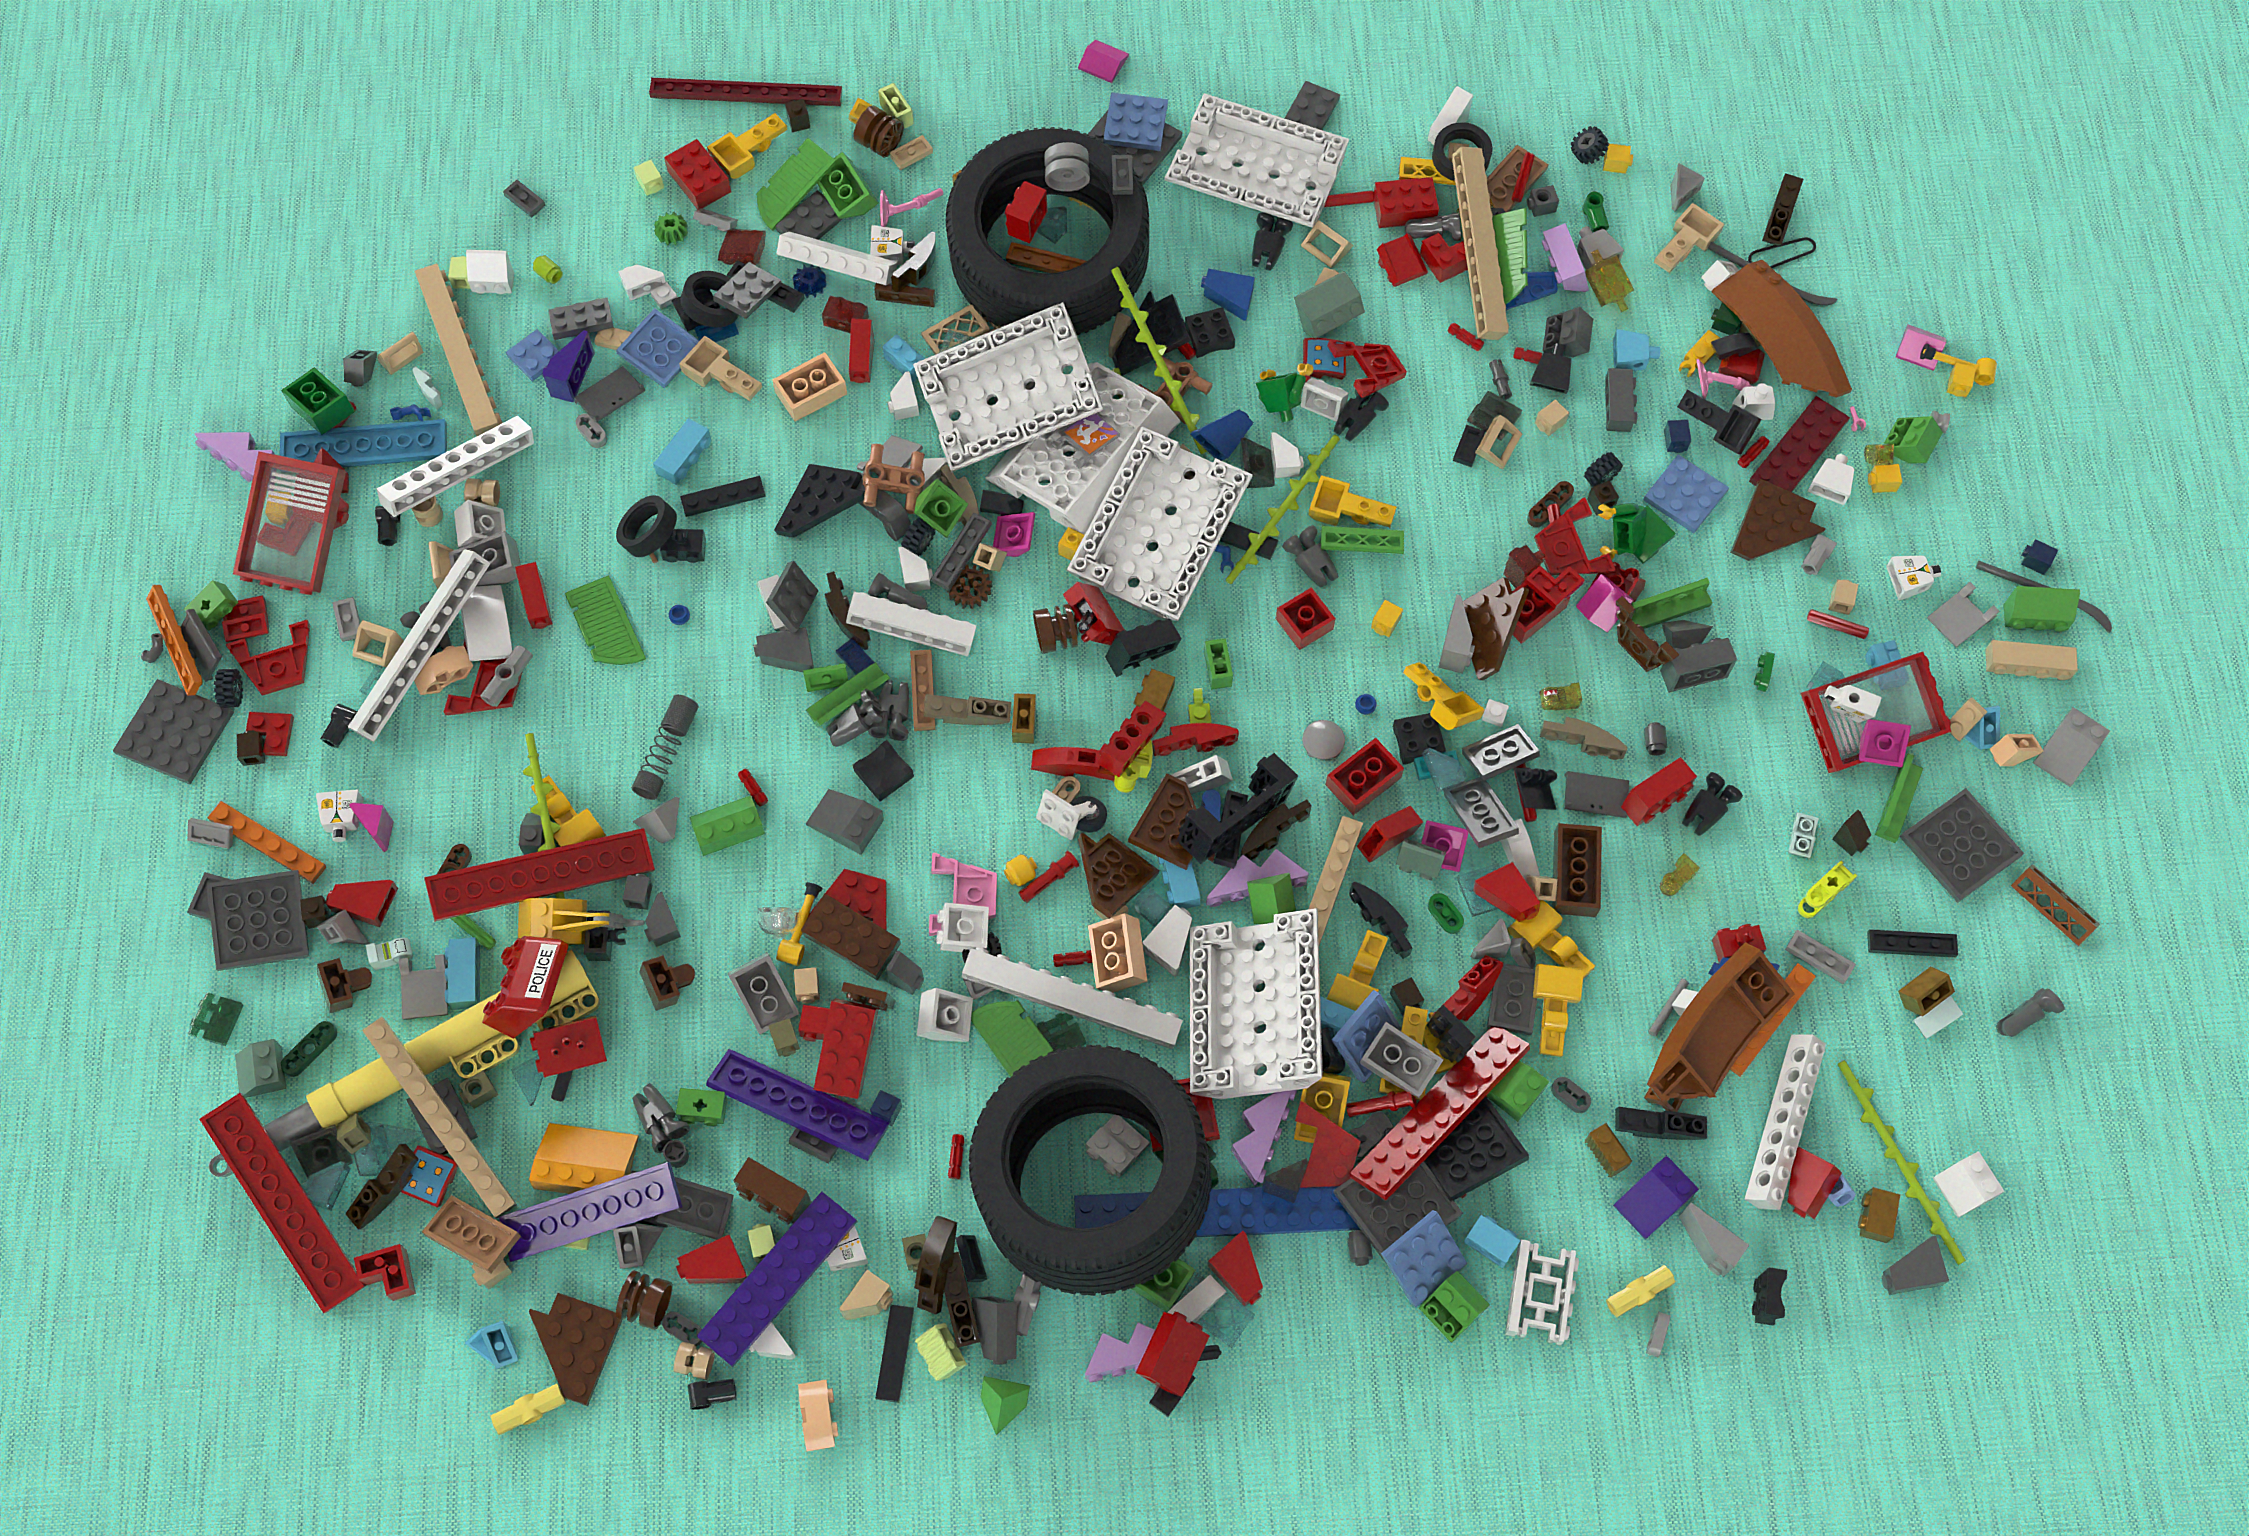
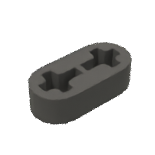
(1522, 953)
(1567, 1098)
(680, 1333)

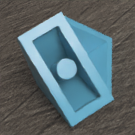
(1987, 730)
(494, 1344)

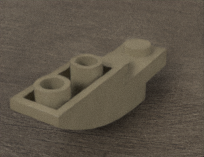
(962, 489)
(967, 712)
(1593, 738)

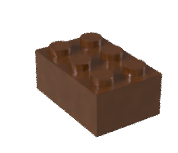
(771, 1191)

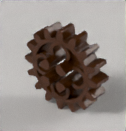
(980, 590)

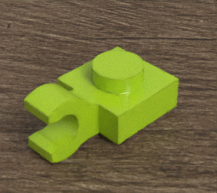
(1199, 711)

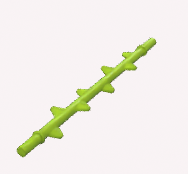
(1157, 352)
(1277, 513)
(542, 790)
(1907, 1168)

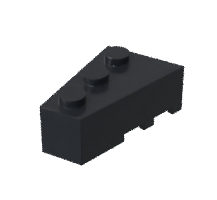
(1142, 643)

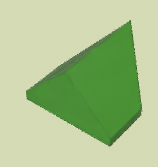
(1003, 1400)

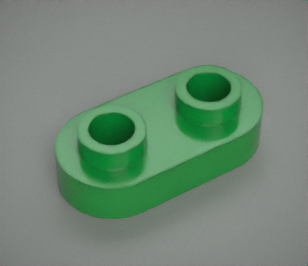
(1763, 678)
(1446, 913)

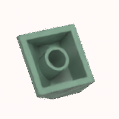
(1420, 859)
(260, 1068)

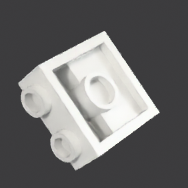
(962, 927)
(1116, 1145)

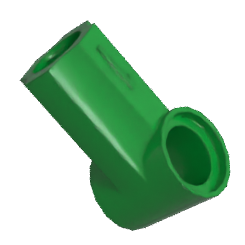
(1595, 213)

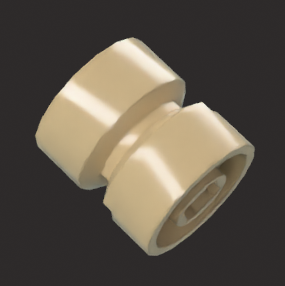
(482, 492)
(428, 512)
(701, 1364)

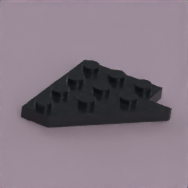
(1165, 326)
(818, 497)

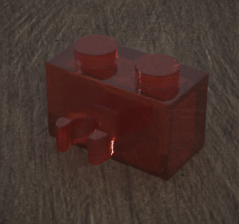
(840, 311)
(1522, 564)

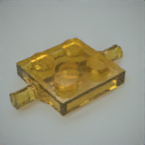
(1609, 281)

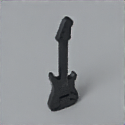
(1372, 1131)

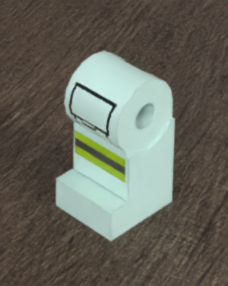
(388, 953)

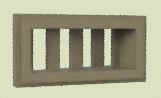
(1120, 327)

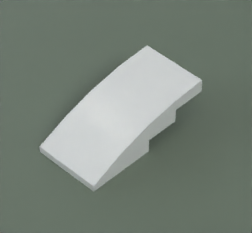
(486, 624)

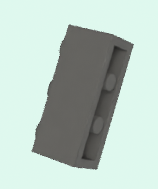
(1620, 400)

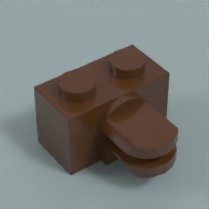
(664, 981)
(340, 983)

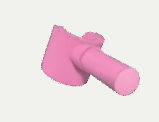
(1856, 420)

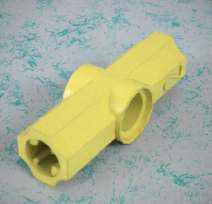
(1640, 1291)
(528, 1409)

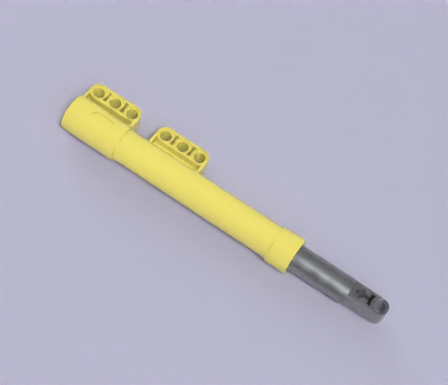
(456, 1041)

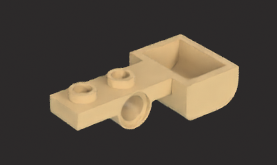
(1693, 229)
(710, 361)

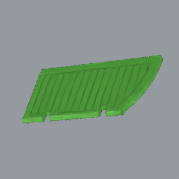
(793, 182)
(1512, 251)
(605, 623)
(1009, 1035)

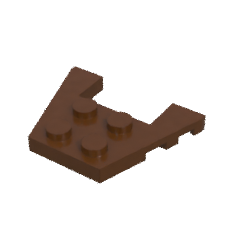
(1637, 643)

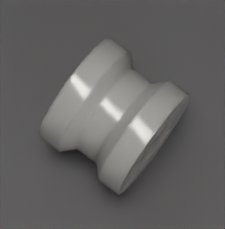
(1941, 420)

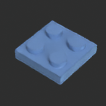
(532, 354)

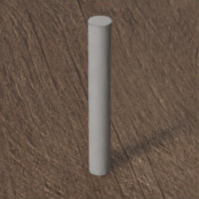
(1667, 1009)

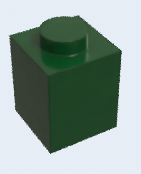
(1725, 320)

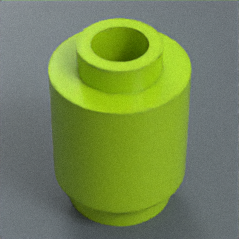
(547, 269)

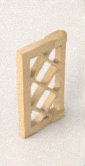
(957, 317)

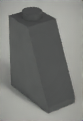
(785, 650)
(1917, 1270)
(996, 1327)

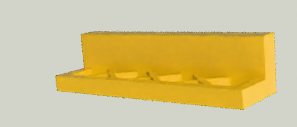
(1421, 168)

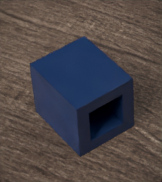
(1677, 436)
(2038, 556)
(886, 1107)

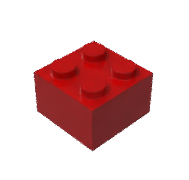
(1026, 211)
(1305, 618)

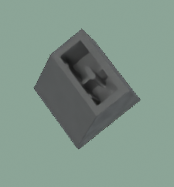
(1570, 329)

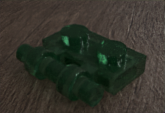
(222, 1021)
(1066, 1037)

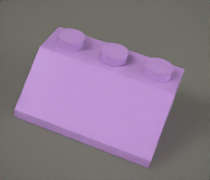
(1565, 259)

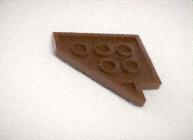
(576, 1343)

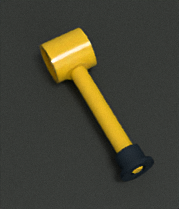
(1985, 367)
(791, 950)

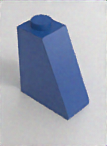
(1229, 291)
(1223, 434)

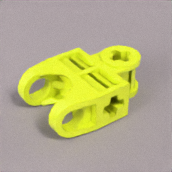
(1138, 768)
(1826, 889)

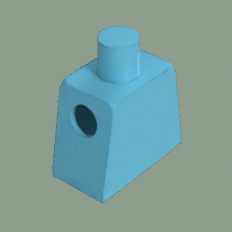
(1632, 350)

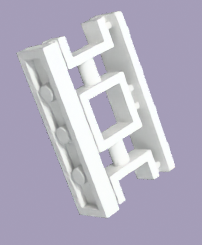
(1524, 1288)

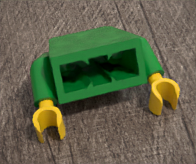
(1282, 391)
(1628, 527)

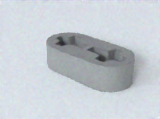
(588, 433)
(1658, 1334)

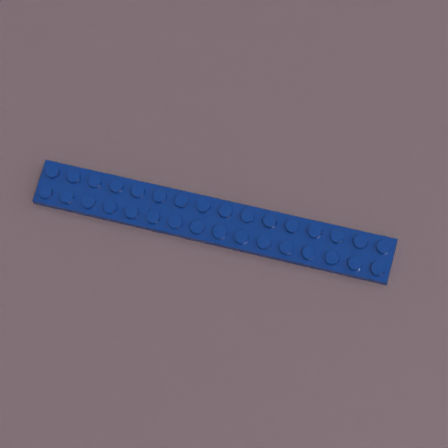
(1234, 1211)

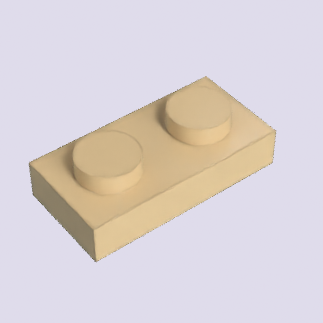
(911, 152)
(611, 338)
(1966, 718)

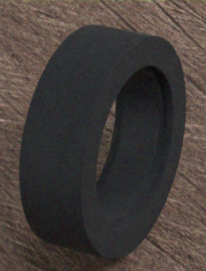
(1459, 131)
(699, 312)
(635, 518)

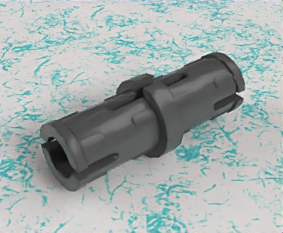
(1500, 379)

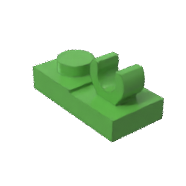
(825, 677)

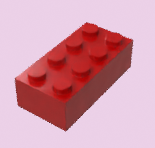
(846, 1048)

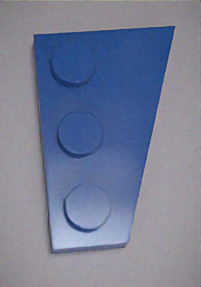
(1539, 286)

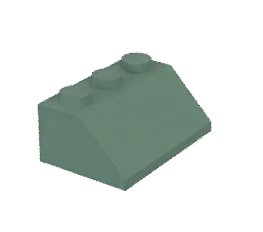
(1328, 305)

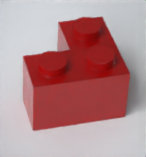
(1443, 260)
(389, 1266)

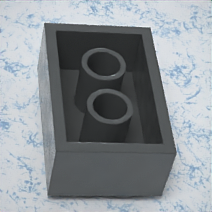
(1699, 664)

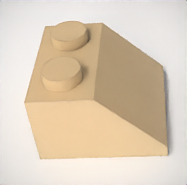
(867, 1297)

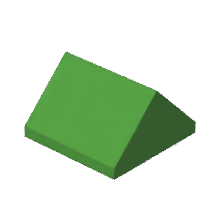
(940, 507)
(1270, 897)

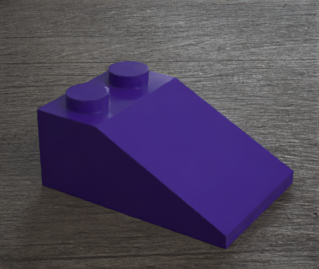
(568, 368)
(1656, 1197)

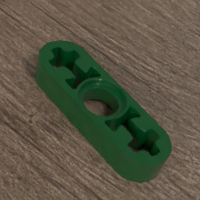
(309, 1058)

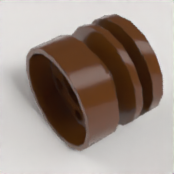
(878, 131)
(1055, 628)
(640, 1298)

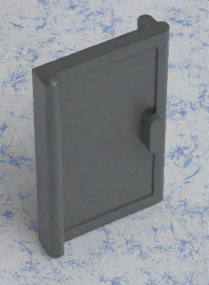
(606, 394)
(200, 645)
(1589, 792)

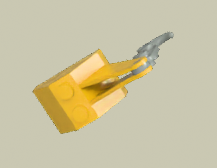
(564, 919)

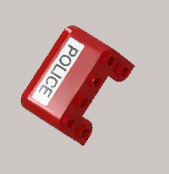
(527, 986)

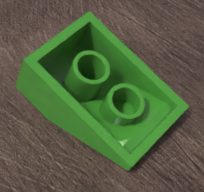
(1518, 1090)

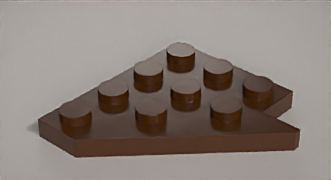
(1774, 522)
(1492, 622)
(1161, 822)
(1113, 872)

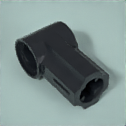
(386, 526)
(338, 726)
(1331, 1059)
(704, 1394)

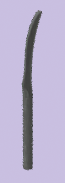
(1820, 300)
(2090, 609)

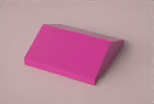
(1102, 60)
(1014, 533)
(1600, 603)
(1884, 742)
(1447, 839)

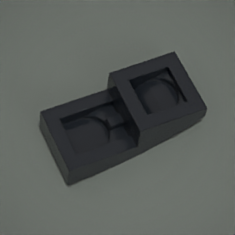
(1737, 343)
(1000, 503)

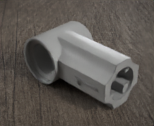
(1819, 551)

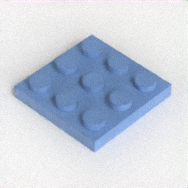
(1135, 121)
(657, 347)
(1686, 493)
(1361, 1031)
(1424, 1258)

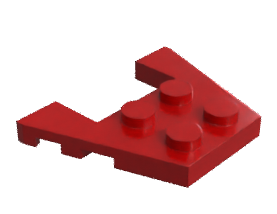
(1377, 362)
(1563, 547)
(275, 668)
(475, 703)
(862, 894)
(1332, 1150)

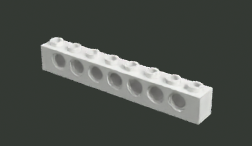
(455, 466)
(1785, 1122)

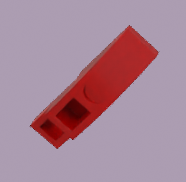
(1202, 735)
(1069, 760)
(1474, 988)

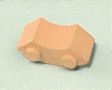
(443, 669)
(817, 1417)

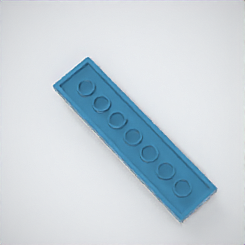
(370, 443)

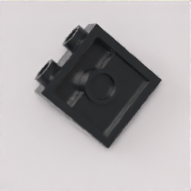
(1453, 1034)

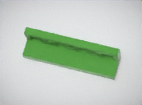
(1362, 539)
(1672, 604)
(846, 694)
(1899, 800)

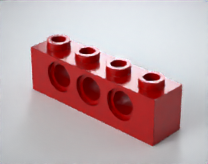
(1131, 739)

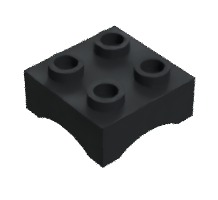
(1210, 332)
(1417, 734)
(883, 771)
(1768, 1299)

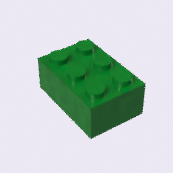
(318, 401)

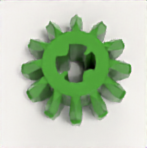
(671, 228)

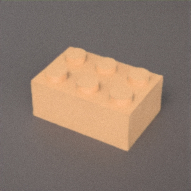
(809, 386)
(1117, 953)

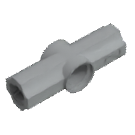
(500, 686)
(1027, 1300)

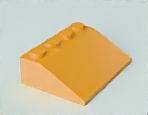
(581, 1158)

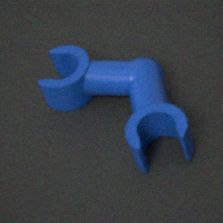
(398, 413)
(1225, 550)

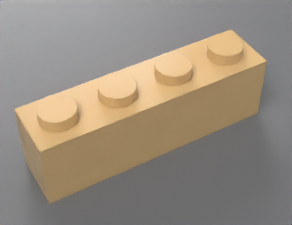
(2031, 659)

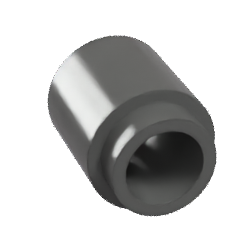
(1655, 738)
(1359, 1248)

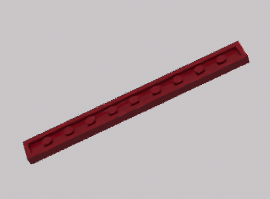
(745, 91)

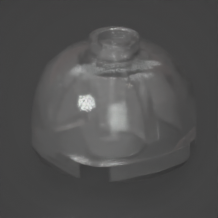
(779, 921)

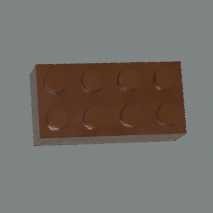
(1577, 869)
(851, 936)

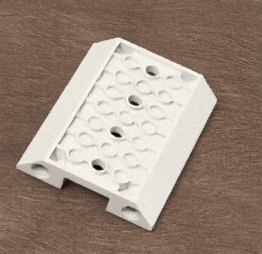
(1264, 148)
(1000, 367)
(1073, 492)
(1136, 515)
(1229, 1010)

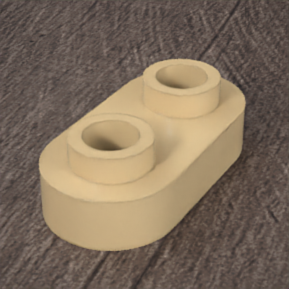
(1060, 789)

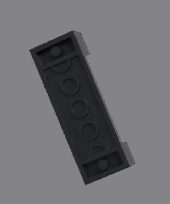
(1204, 835)

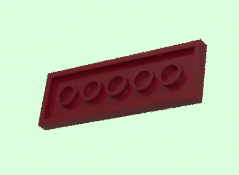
(1801, 445)

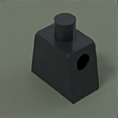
(1553, 370)

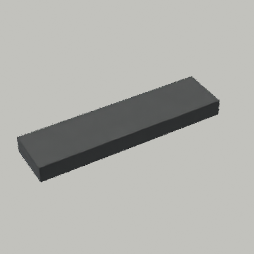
(961, 551)

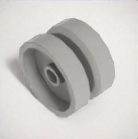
(1067, 166)

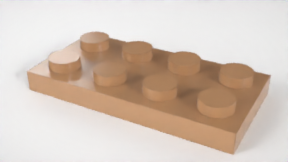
(1504, 177)
(471, 1234)

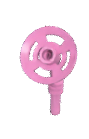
(889, 209)
(1707, 377)

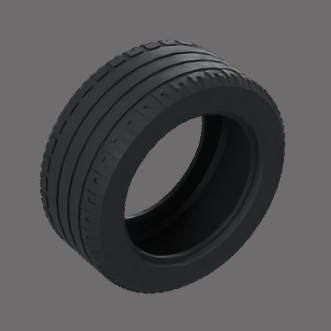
(1009, 293)
(1074, 1085)

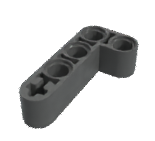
(889, 512)

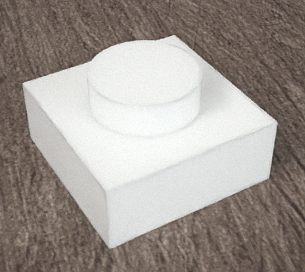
(663, 295)
(1495, 713)

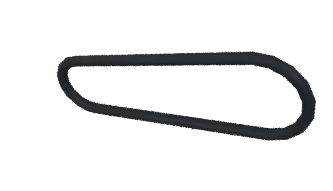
(1786, 243)

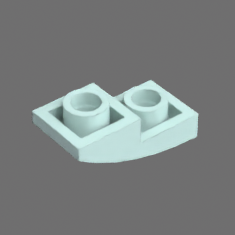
(429, 391)
(1803, 835)
(1938, 1017)

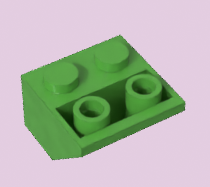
(1914, 438)
(1454, 1306)

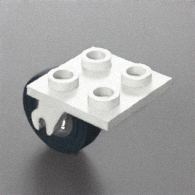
(1082, 814)

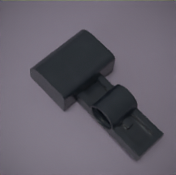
(1732, 428)

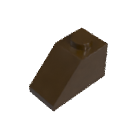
(1853, 834)

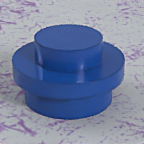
(679, 614)
(1365, 704)

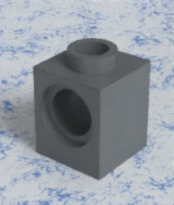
(1543, 201)
(637, 891)

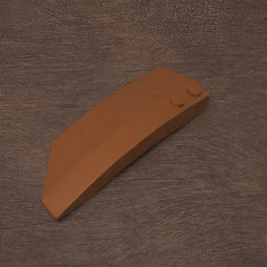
(1784, 328)
(1719, 1026)

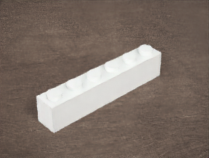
(836, 258)
(911, 623)

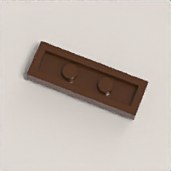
(909, 295)

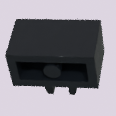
(684, 546)
(599, 940)

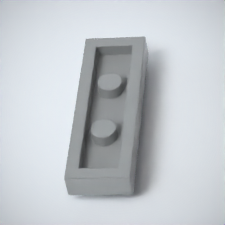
(1820, 956)

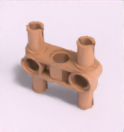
(1188, 381)
(893, 478)

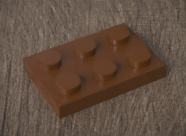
(867, 995)

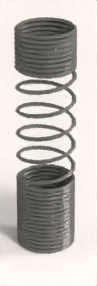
(676, 722)

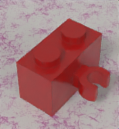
(1729, 941)

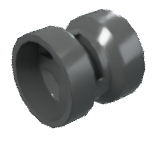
(673, 1149)

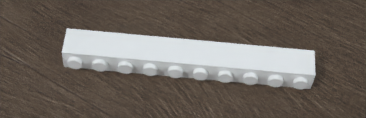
(419, 645)
(1072, 998)

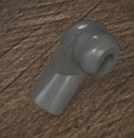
(156, 650)

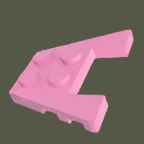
(971, 886)

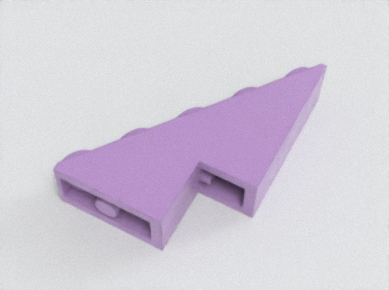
(234, 448)
(1234, 883)
(1263, 1122)
(1116, 1356)

